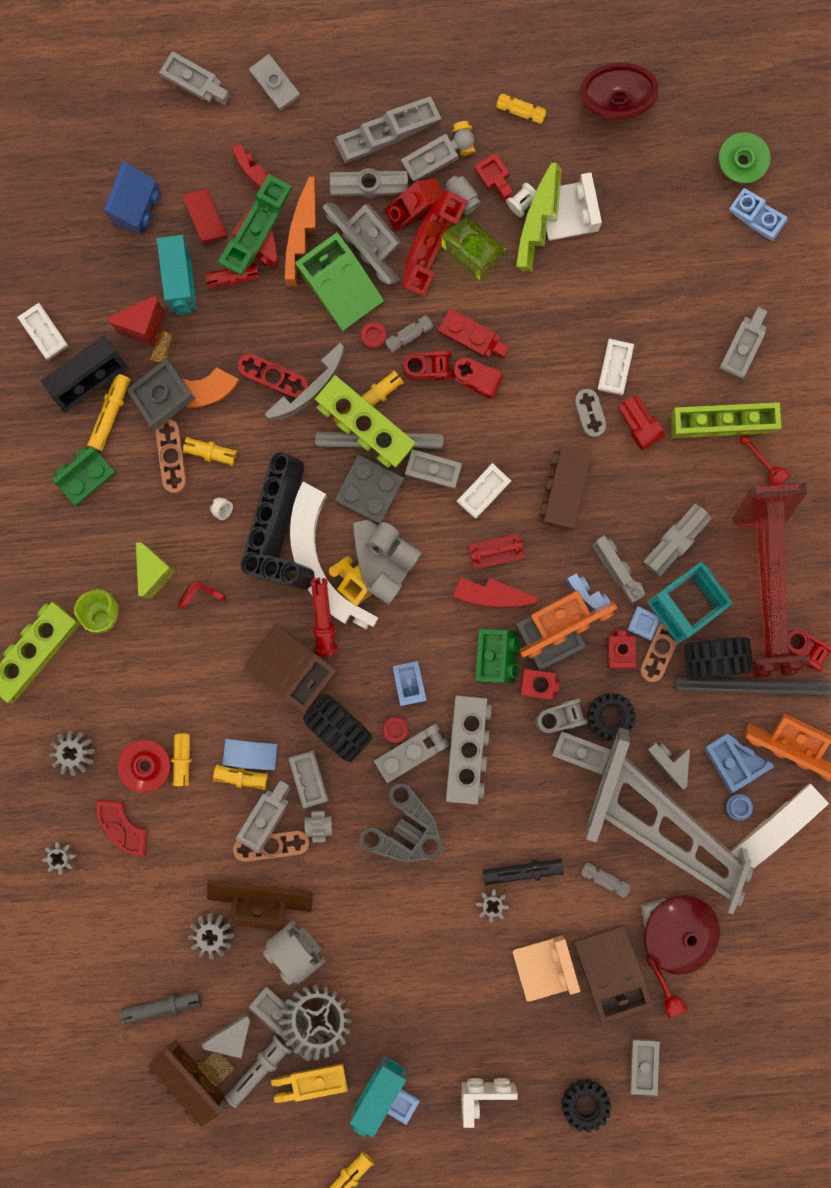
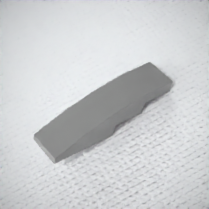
(388, 130)

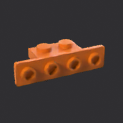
(563, 618)
(796, 742)

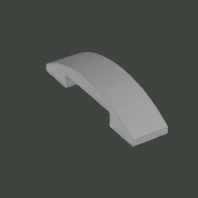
(284, 409)

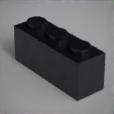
(84, 374)

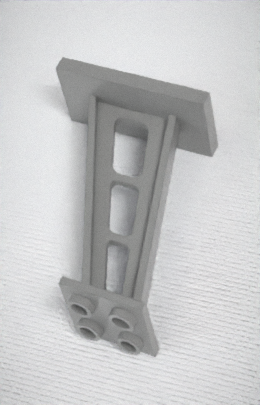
(606, 806)

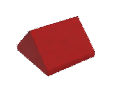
(139, 321)

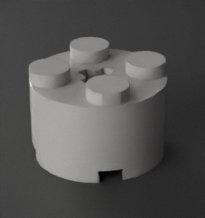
(294, 953)

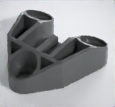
(394, 848)

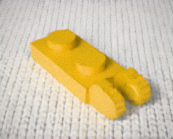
(312, 1083)

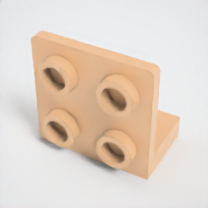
(546, 968)

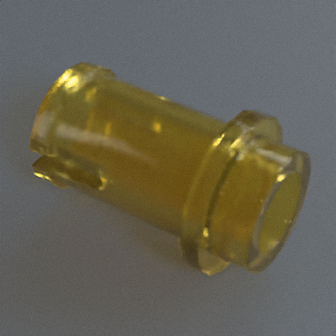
(162, 346)

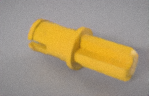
(181, 759)

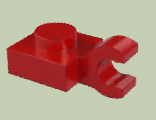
(493, 173)

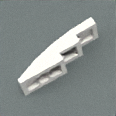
(781, 825)

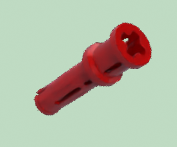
(323, 627)

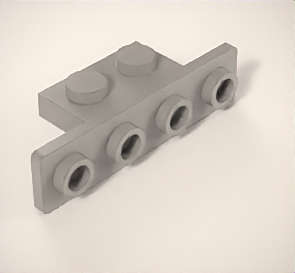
(369, 236)

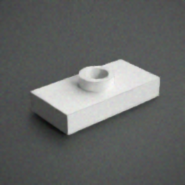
(43, 331)
(615, 367)
(483, 491)

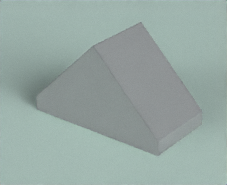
(230, 1039)

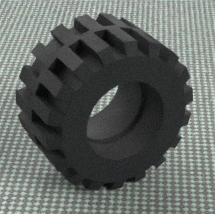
(718, 658)
(337, 728)

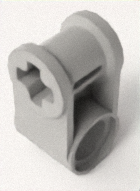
(562, 716)

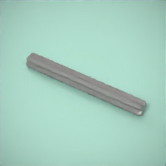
(342, 439)

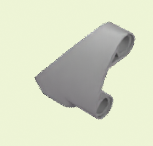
(382, 558)

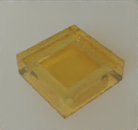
(216, 1067)

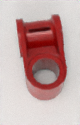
(430, 366)
(481, 379)
(810, 646)

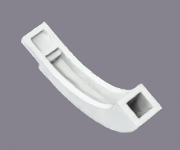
(303, 546)

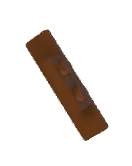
(258, 905)

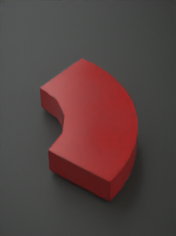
(120, 829)

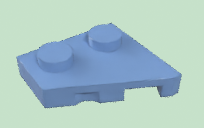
(735, 763)

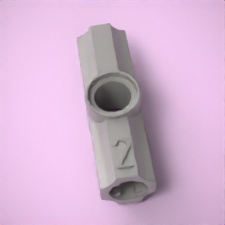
(351, 183)
(677, 540)

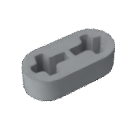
(596, 412)

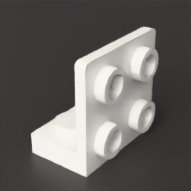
(577, 210)
(477, 1090)

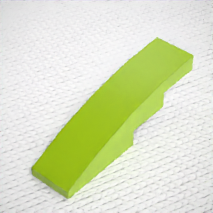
(542, 209)

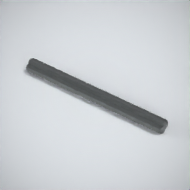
(757, 686)

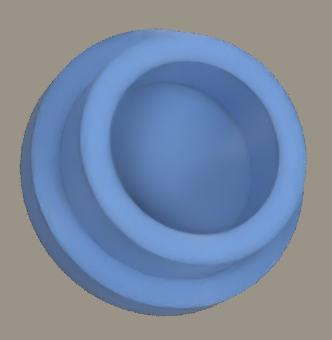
(739, 807)

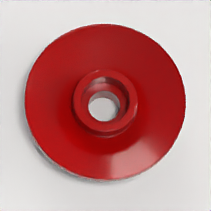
(130, 766)

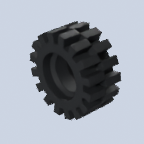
(604, 701)
(590, 1121)

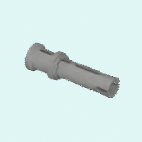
(265, 1062)

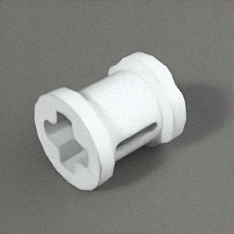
(514, 202)

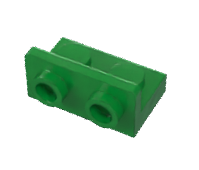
(83, 475)
(497, 656)

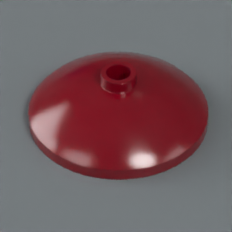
(619, 91)
(670, 928)

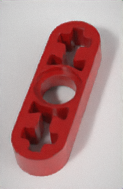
(258, 362)

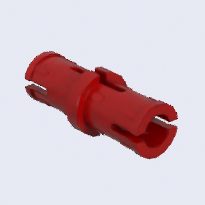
(226, 276)

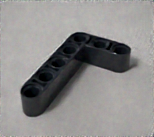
(270, 526)

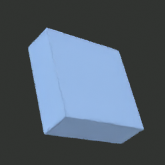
(643, 623)
(404, 1106)

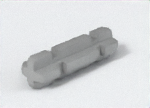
(408, 334)
(605, 879)

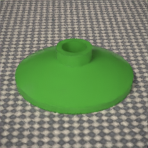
(749, 147)

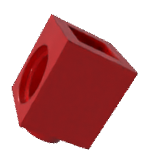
(528, 678)

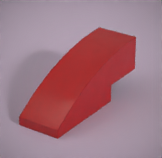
(492, 595)

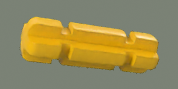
(521, 108)

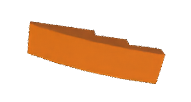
(302, 224)

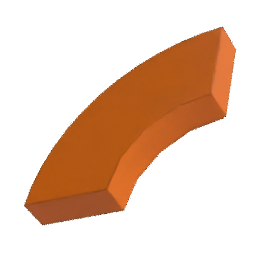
(211, 388)

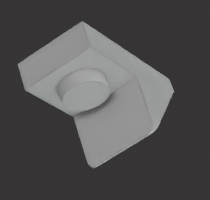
(676, 768)

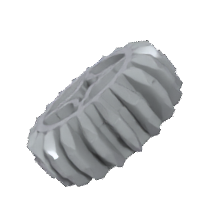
(324, 1028)

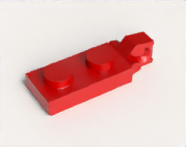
(472, 335)

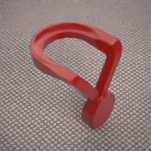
(192, 588)

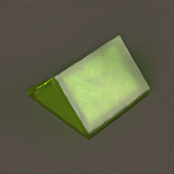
(472, 246)

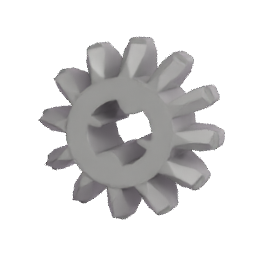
(71, 763)
(217, 929)

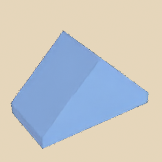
(409, 683)
(250, 754)

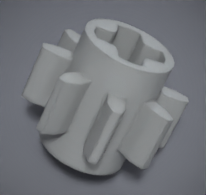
(318, 826)
(67, 857)
(493, 897)

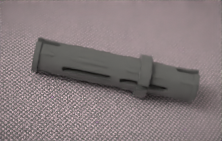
(161, 1007)

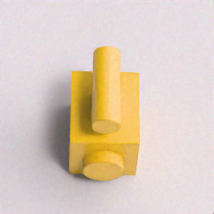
(352, 585)

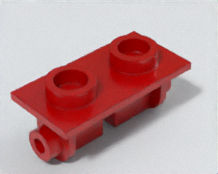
(496, 551)

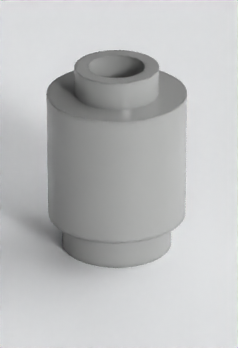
(462, 188)

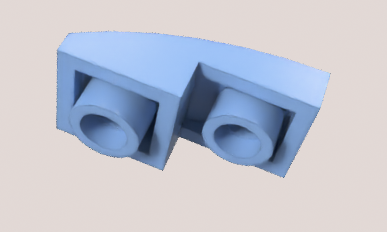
(757, 215)
(592, 602)

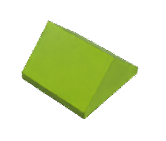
(151, 571)

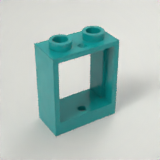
(177, 274)
(671, 615)
(378, 1097)

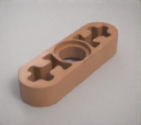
(180, 474)
(651, 649)
(290, 835)

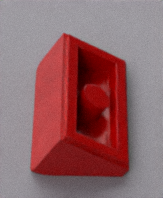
(204, 216)

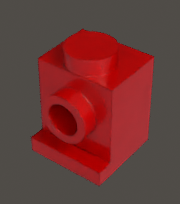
(618, 660)

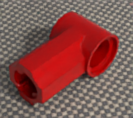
(643, 427)

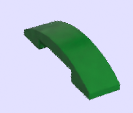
(256, 226)

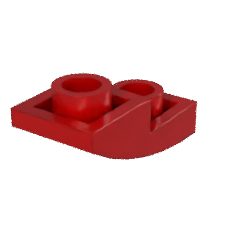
(254, 174)

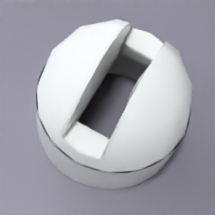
(225, 512)

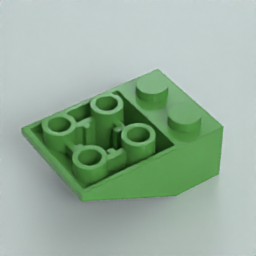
(339, 281)

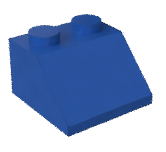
(132, 199)

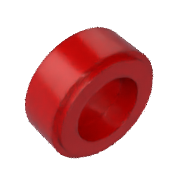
(373, 335)
(395, 729)

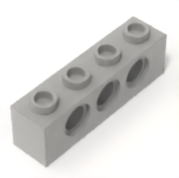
(456, 790)

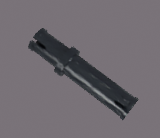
(555, 868)

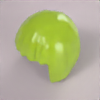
(96, 611)

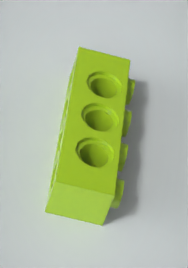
(337, 391)
(725, 420)
(63, 626)

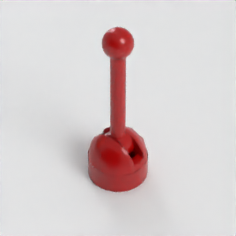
(776, 475)
(673, 1005)

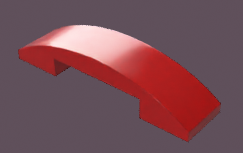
(429, 239)

